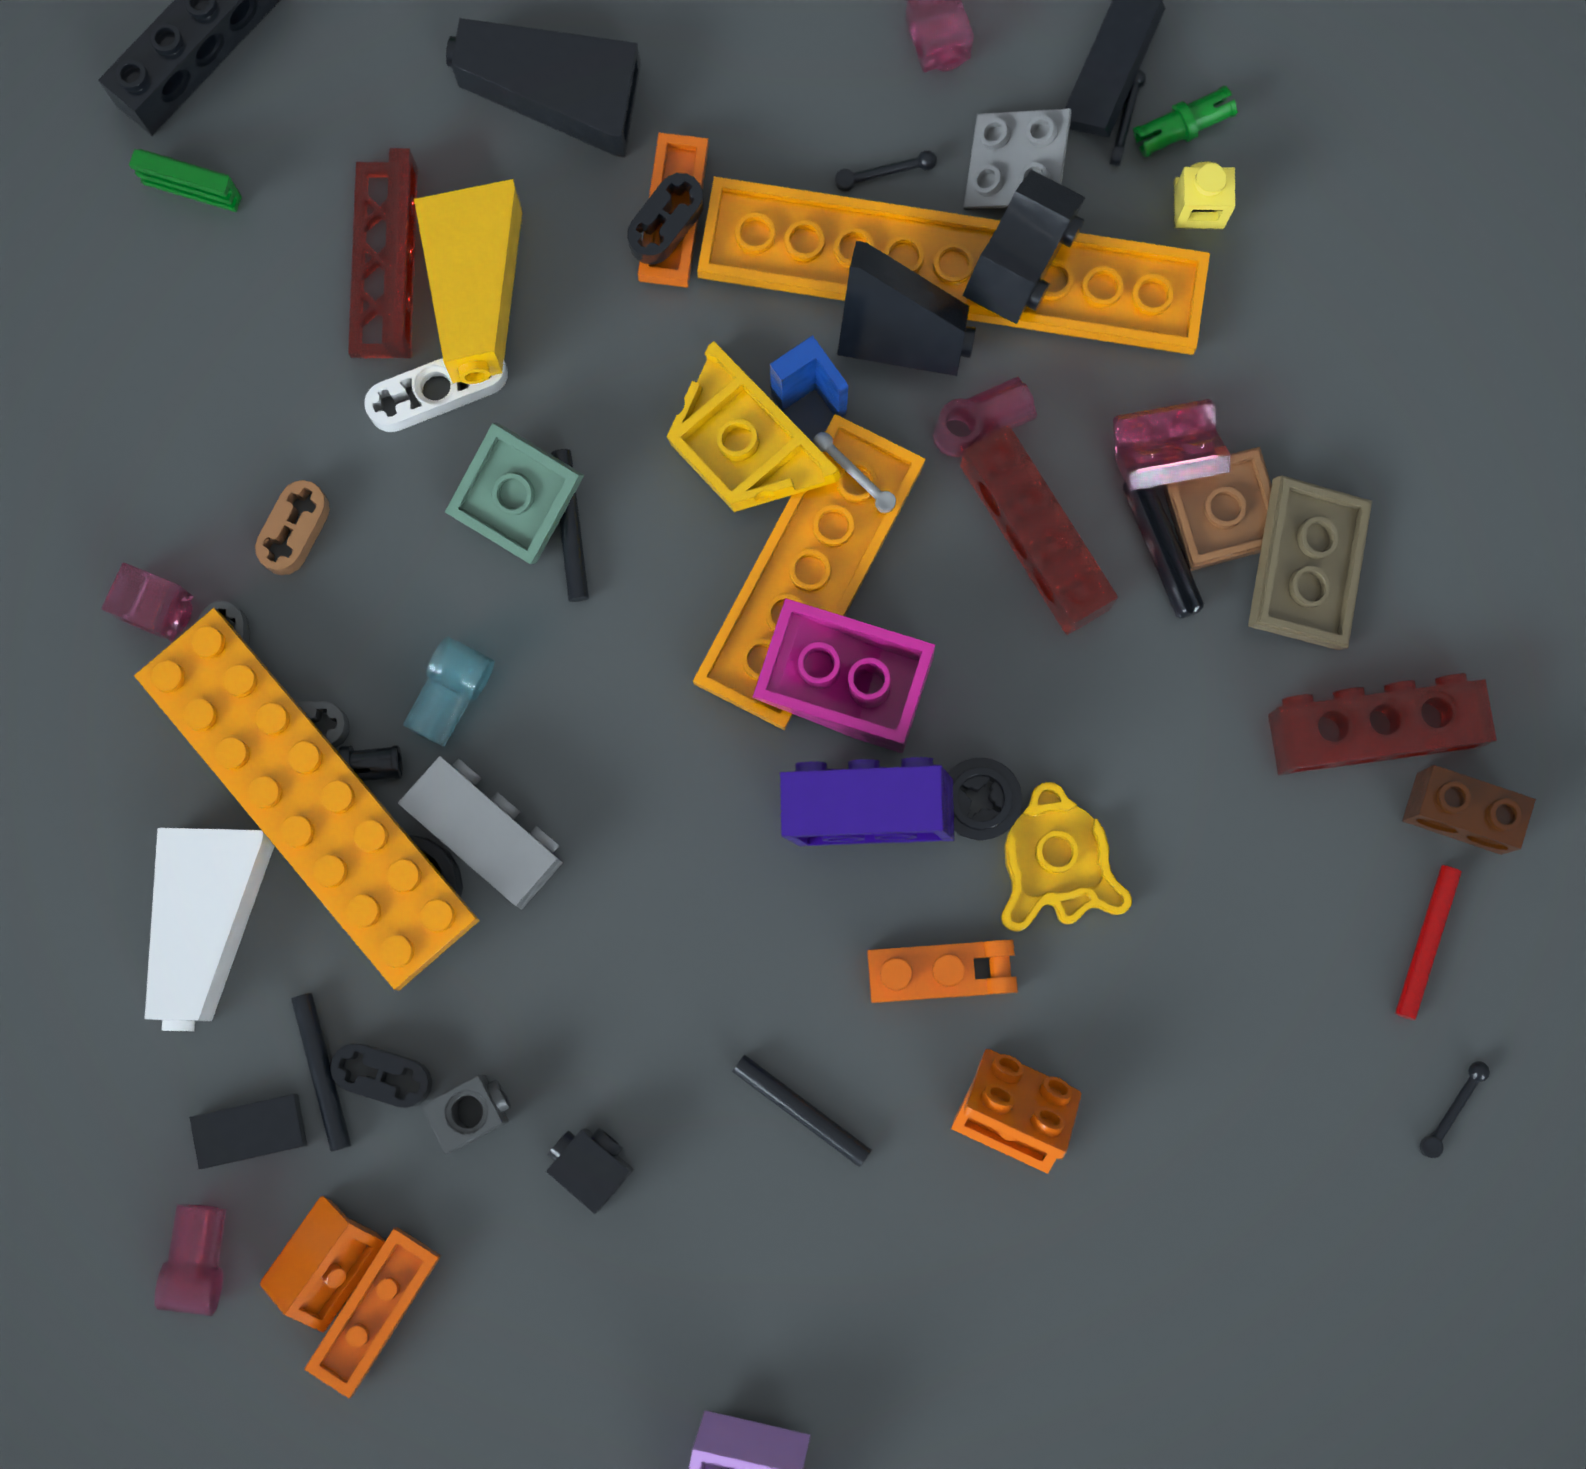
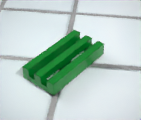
(185, 179)

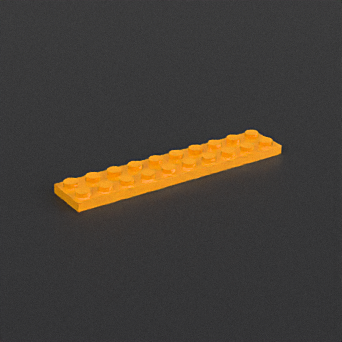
(808, 239)

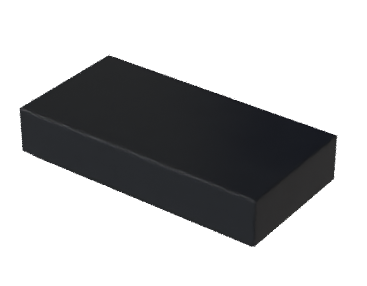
(248, 1131)

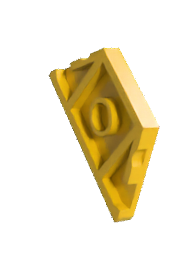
(744, 439)

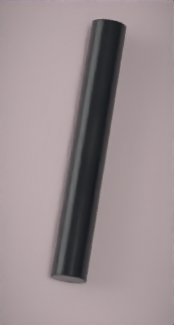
(572, 542)
(320, 1072)
(802, 1110)

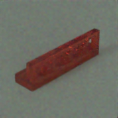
(395, 258)

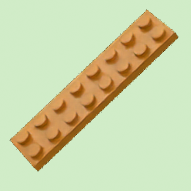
(307, 799)

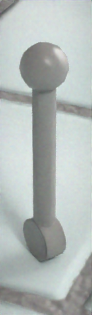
(884, 500)

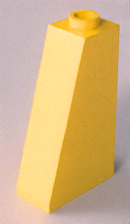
(471, 267)

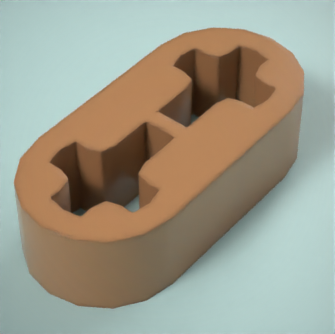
(282, 522)

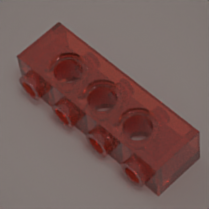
(1037, 529)
(1463, 725)

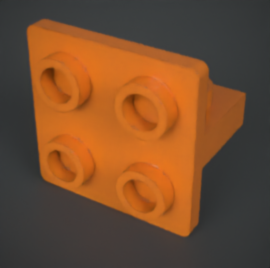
(1018, 1111)

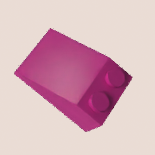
(845, 674)

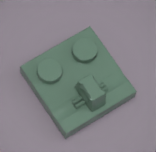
(514, 493)

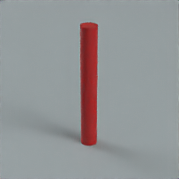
(1428, 942)

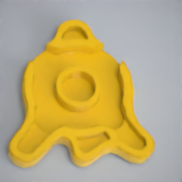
(1058, 860)

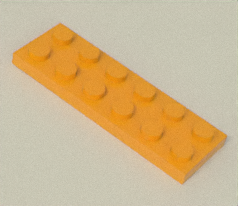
(811, 557)

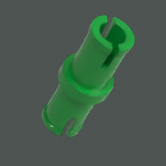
(1185, 121)

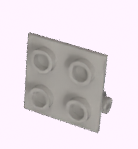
(1007, 150)

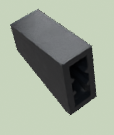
(901, 317)

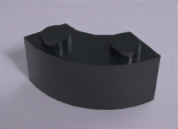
(1024, 246)

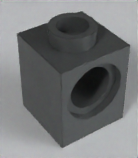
(444, 1119)

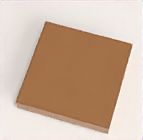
(1222, 513)

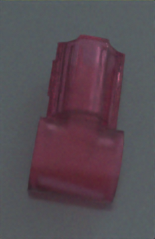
(984, 414)
(191, 1276)

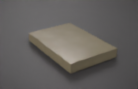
(1310, 563)

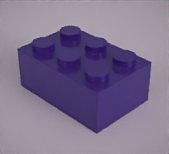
(867, 803)

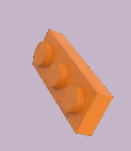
(673, 156)
(372, 1312)

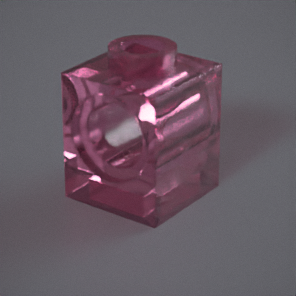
(939, 33)
(148, 602)

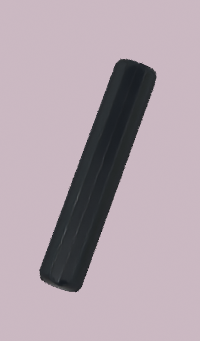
(1165, 551)

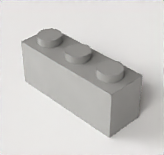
(482, 830)

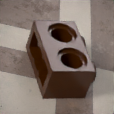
(1469, 810)

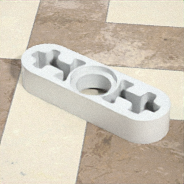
(417, 377)

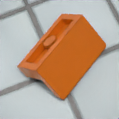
(321, 1265)

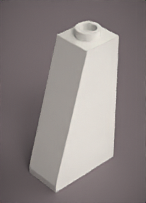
(198, 918)

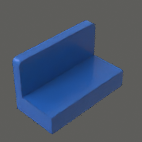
(805, 370)

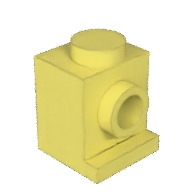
(1204, 188)

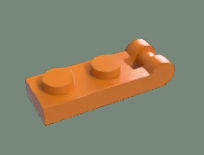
(939, 971)

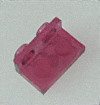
(1169, 445)

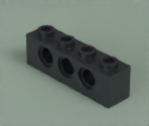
(178, 56)

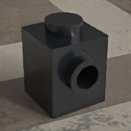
(589, 1166)

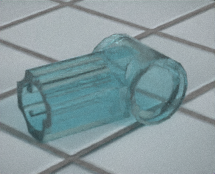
(454, 679)

